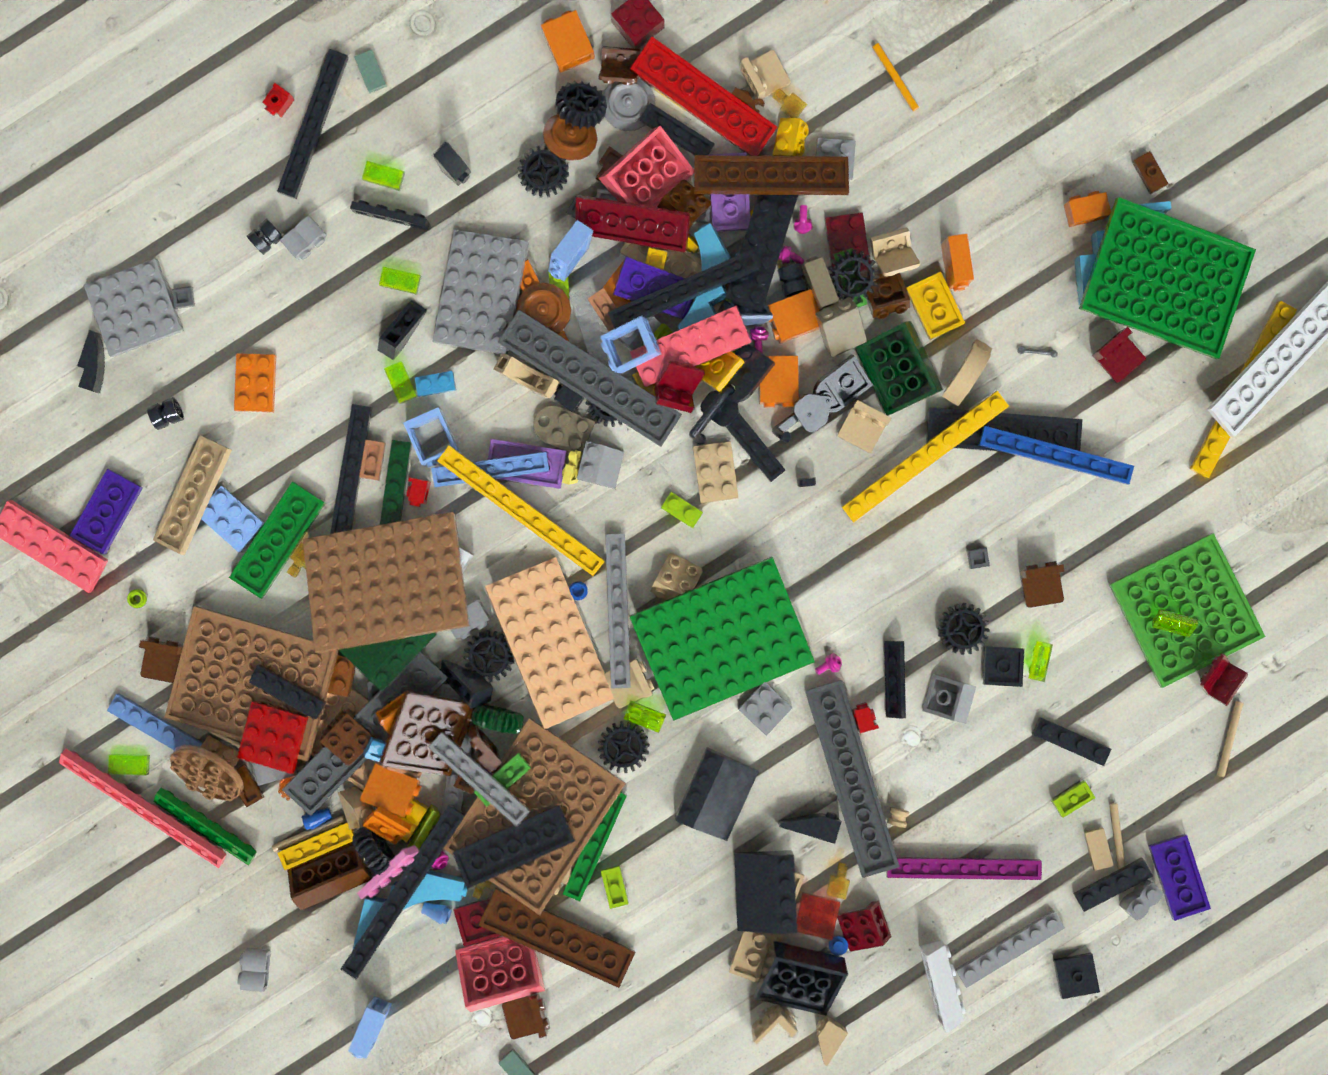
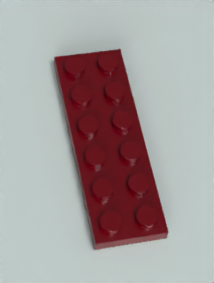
(634, 223)

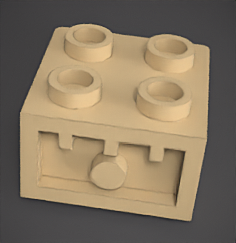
(764, 74)
(863, 426)

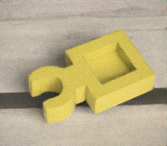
(571, 469)

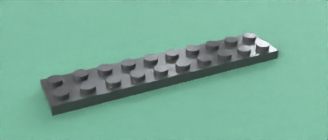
(589, 378)
(325, 770)
(852, 779)

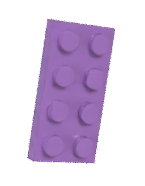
(730, 211)
(556, 461)

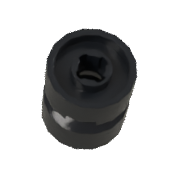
(264, 236)
(792, 279)
(167, 413)

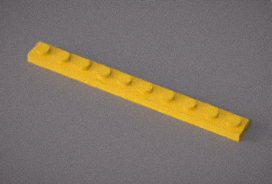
(1217, 436)
(925, 456)
(521, 510)

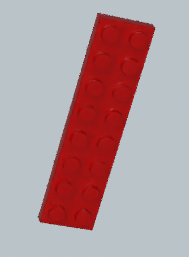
(703, 97)

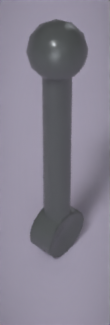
(1021, 350)

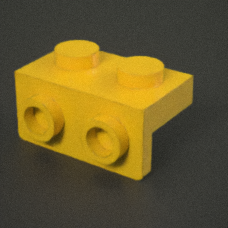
(790, 137)

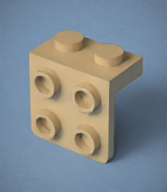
(894, 252)
(676, 577)
(639, 688)
(774, 1015)

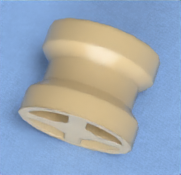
(898, 817)

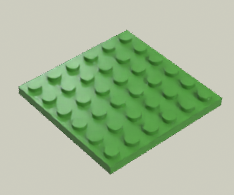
(1192, 584)

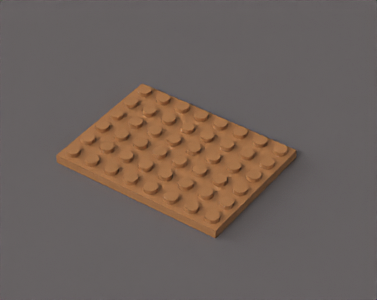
(385, 582)
(216, 668)
(557, 778)

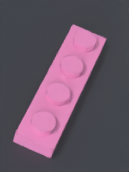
(403, 859)

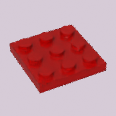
(272, 737)

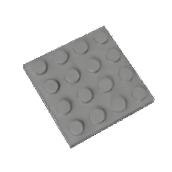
(133, 308)

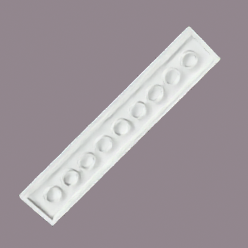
(1273, 365)

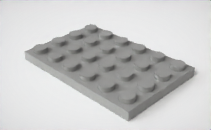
(480, 291)

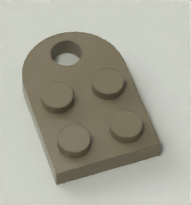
(565, 429)

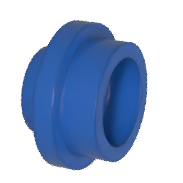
(578, 590)
(838, 945)

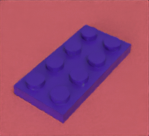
(640, 279)
(106, 511)
(1179, 877)

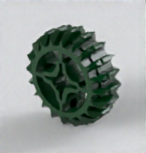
(497, 719)

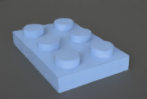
(231, 519)

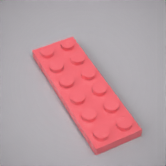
(695, 344)
(51, 546)

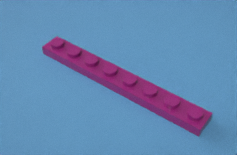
(967, 868)

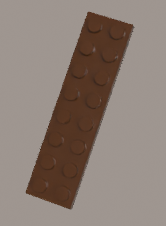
(771, 175)
(557, 938)

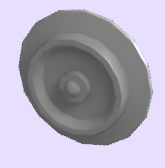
(627, 104)

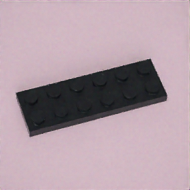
(513, 846)

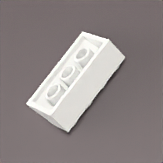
(942, 985)

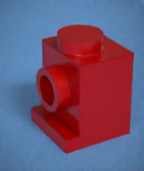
(281, 106)
(418, 492)
(864, 718)

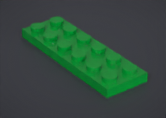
(277, 540)

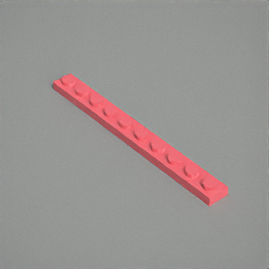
(142, 808)

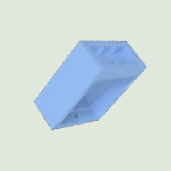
(570, 251)
(647, 335)
(424, 419)
(369, 1027)

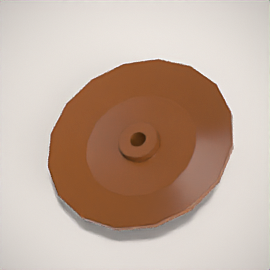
(568, 141)
(546, 305)

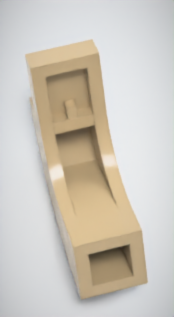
(968, 372)
(526, 376)

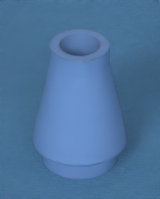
(437, 912)

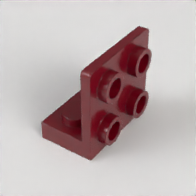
(1119, 355)
(677, 386)
(1222, 680)
(865, 927)

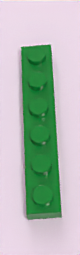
(204, 826)
(592, 851)

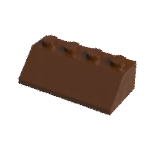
(327, 876)

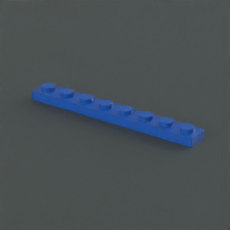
(1056, 455)

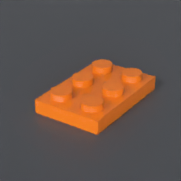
(255, 382)

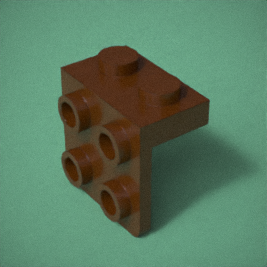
(617, 64)
(683, 199)
(1042, 584)
(160, 659)
(346, 737)
(526, 1017)

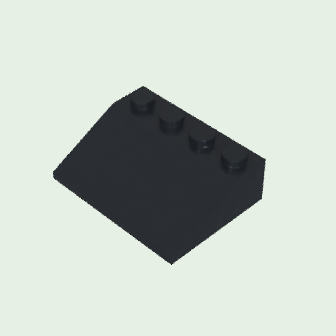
(716, 794)
(765, 892)
(800, 978)

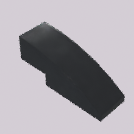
(93, 362)

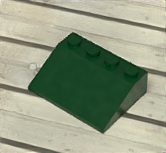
(899, 368)
(387, 659)

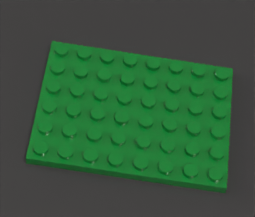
(1167, 278)
(722, 638)

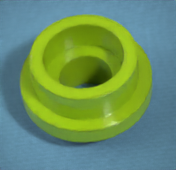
(131, 598)

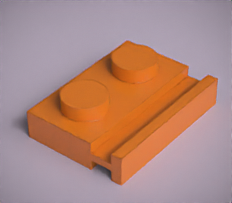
(387, 825)

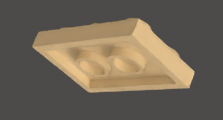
(715, 472)

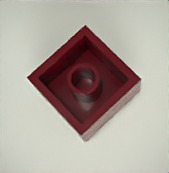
(637, 21)

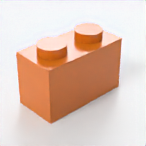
(1087, 209)

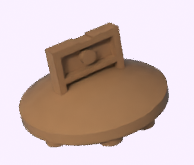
(209, 768)

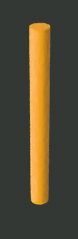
(895, 77)

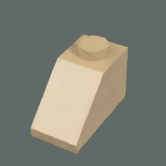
(354, 809)
(830, 1037)

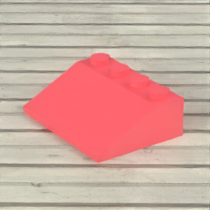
(647, 170)
(497, 973)

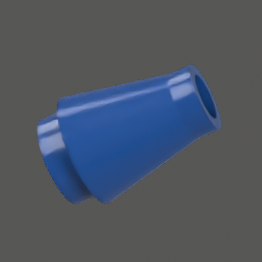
(316, 818)

